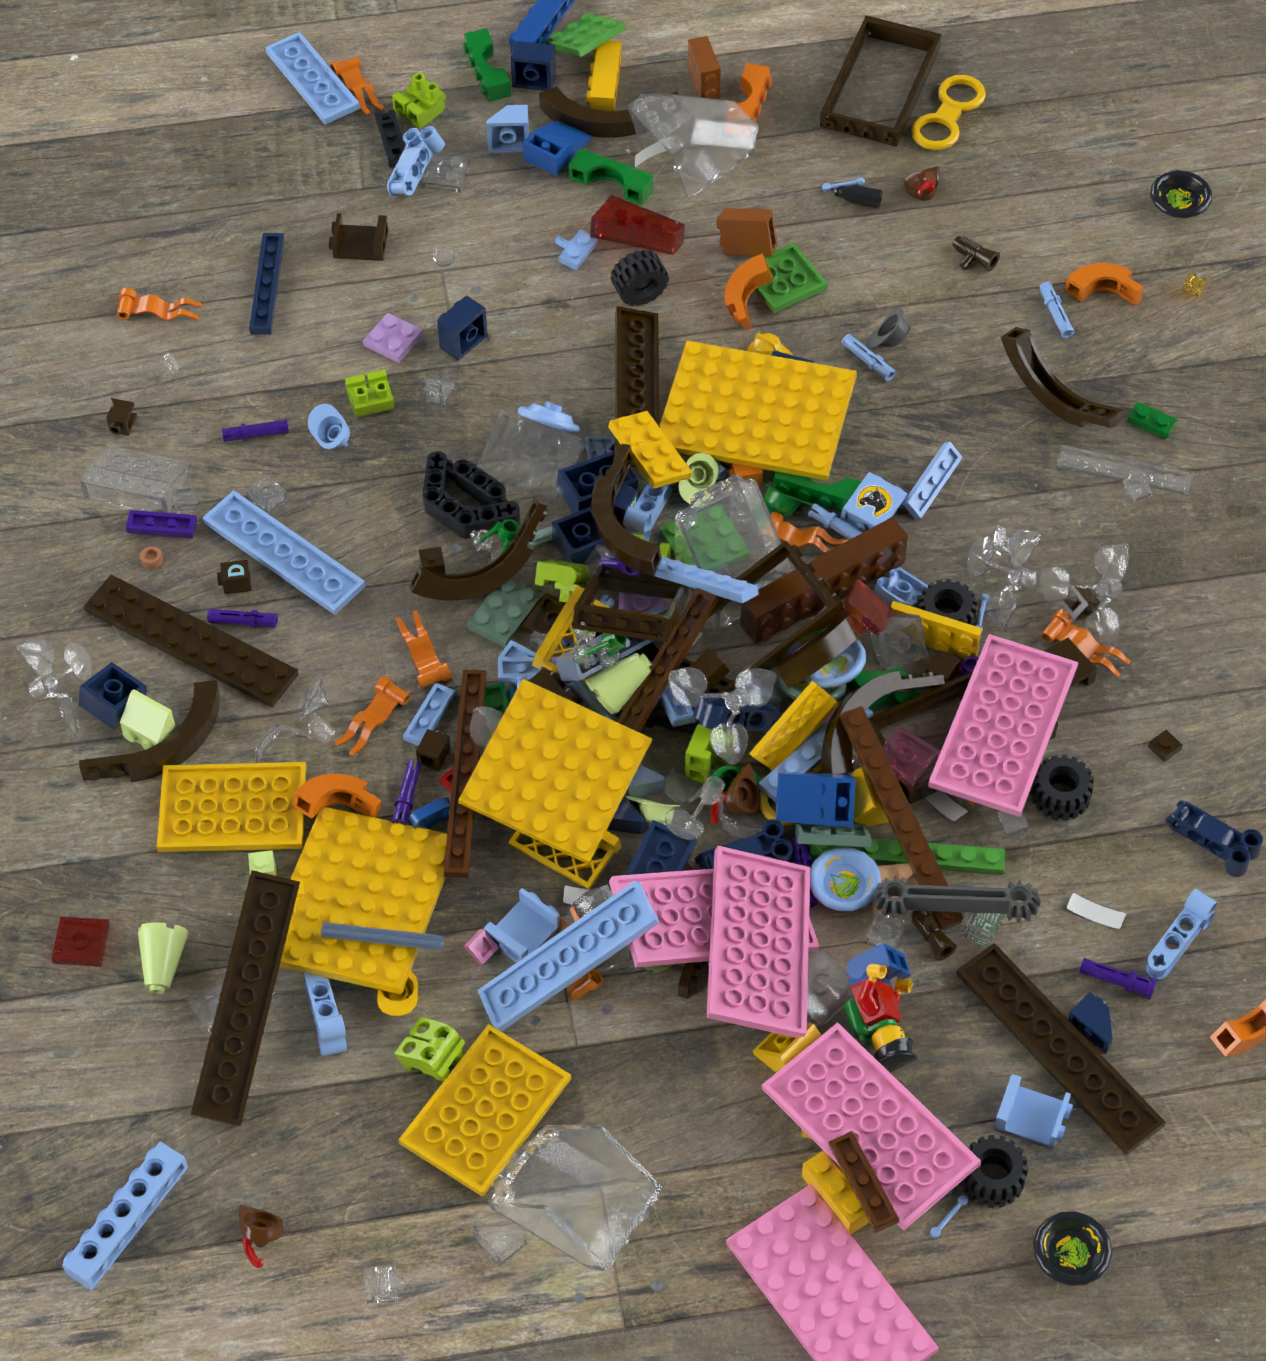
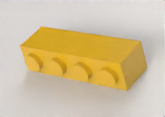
(605, 76)

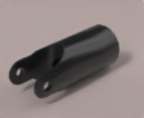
(860, 195)

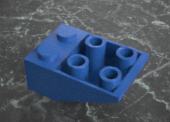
(554, 146)
(815, 798)

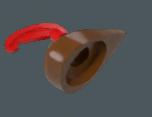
(922, 183)
(742, 795)
(260, 1228)

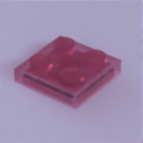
(909, 756)

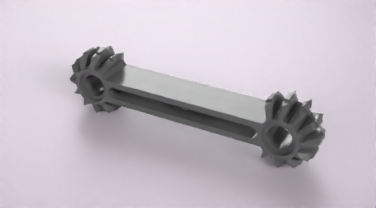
(957, 899)

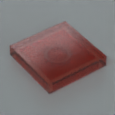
(867, 607)
(80, 941)

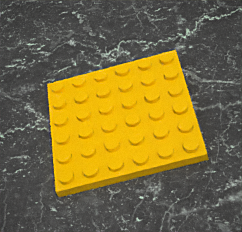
(555, 771)

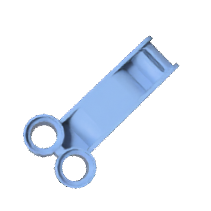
(414, 160)
(648, 507)
(1197, 914)
(326, 1016)

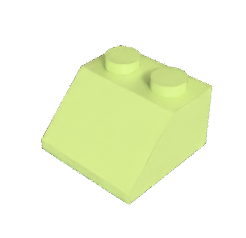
(146, 720)

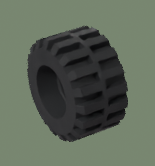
(639, 277)
(952, 596)
(1059, 803)
(1001, 1190)

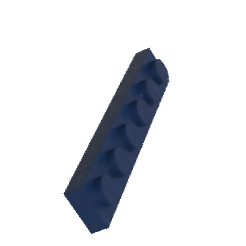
(266, 283)

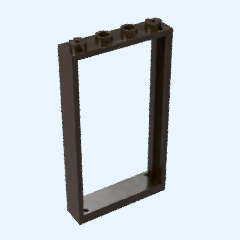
(892, 33)
(629, 622)
(805, 633)
(912, 707)

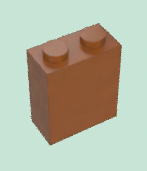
(704, 68)
(747, 232)

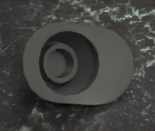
(891, 331)

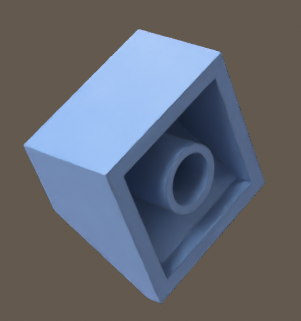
(508, 129)

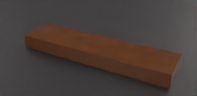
(863, 1182)

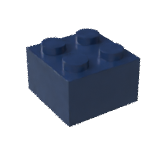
(533, 66)
(462, 327)
(576, 535)
(108, 694)

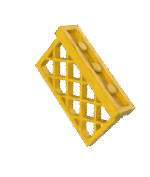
(558, 632)
(794, 726)
(609, 843)

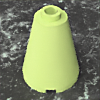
(619, 681)
(160, 954)

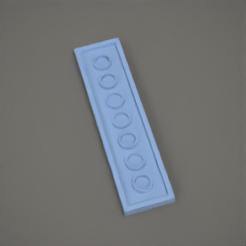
(284, 552)
(568, 956)

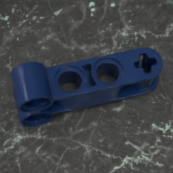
(715, 712)
(1216, 837)
(758, 844)

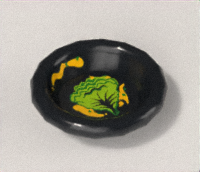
(1181, 194)
(1072, 1248)

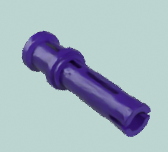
(1129, 981)

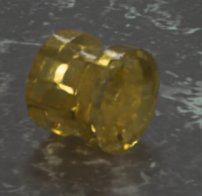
(1194, 284)

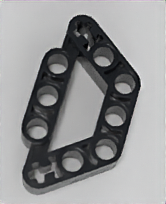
(473, 482)

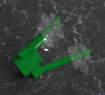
(483, 539)
(606, 651)

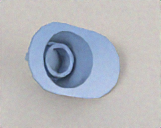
(328, 427)

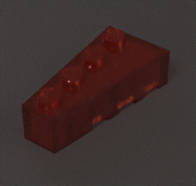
(636, 226)

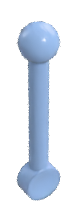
(826, 186)
(984, 598)
(936, 1231)

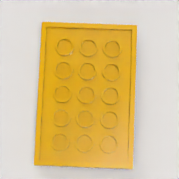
(230, 807)
(485, 1110)

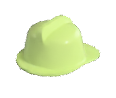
(704, 474)
(652, 810)

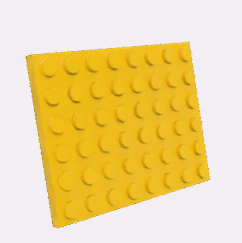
(757, 409)
(364, 876)

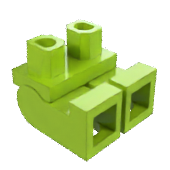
(419, 100)
(371, 399)
(562, 574)
(701, 755)
(432, 1050)

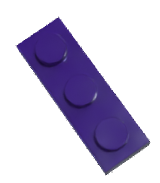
(161, 524)

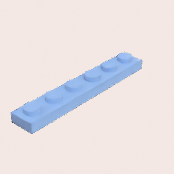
(706, 580)
(801, 761)

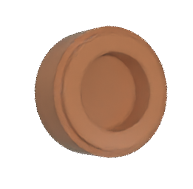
(151, 557)

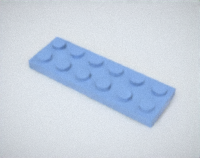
(312, 78)

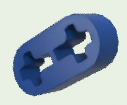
(431, 813)

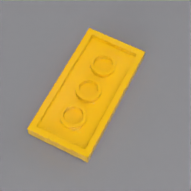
(650, 449)
(943, 632)

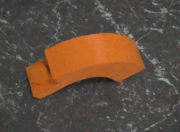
(1103, 278)
(742, 283)
(333, 790)
(1243, 1033)

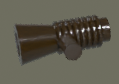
(975, 251)
(932, 933)

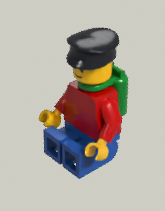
(875, 1007)

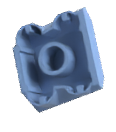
(900, 587)

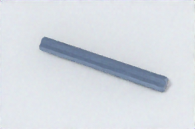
(382, 936)

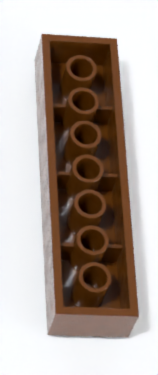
(793, 599)

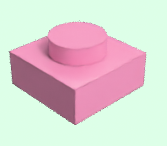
(481, 946)

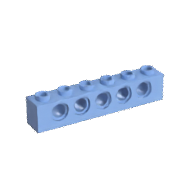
(90, 1271)

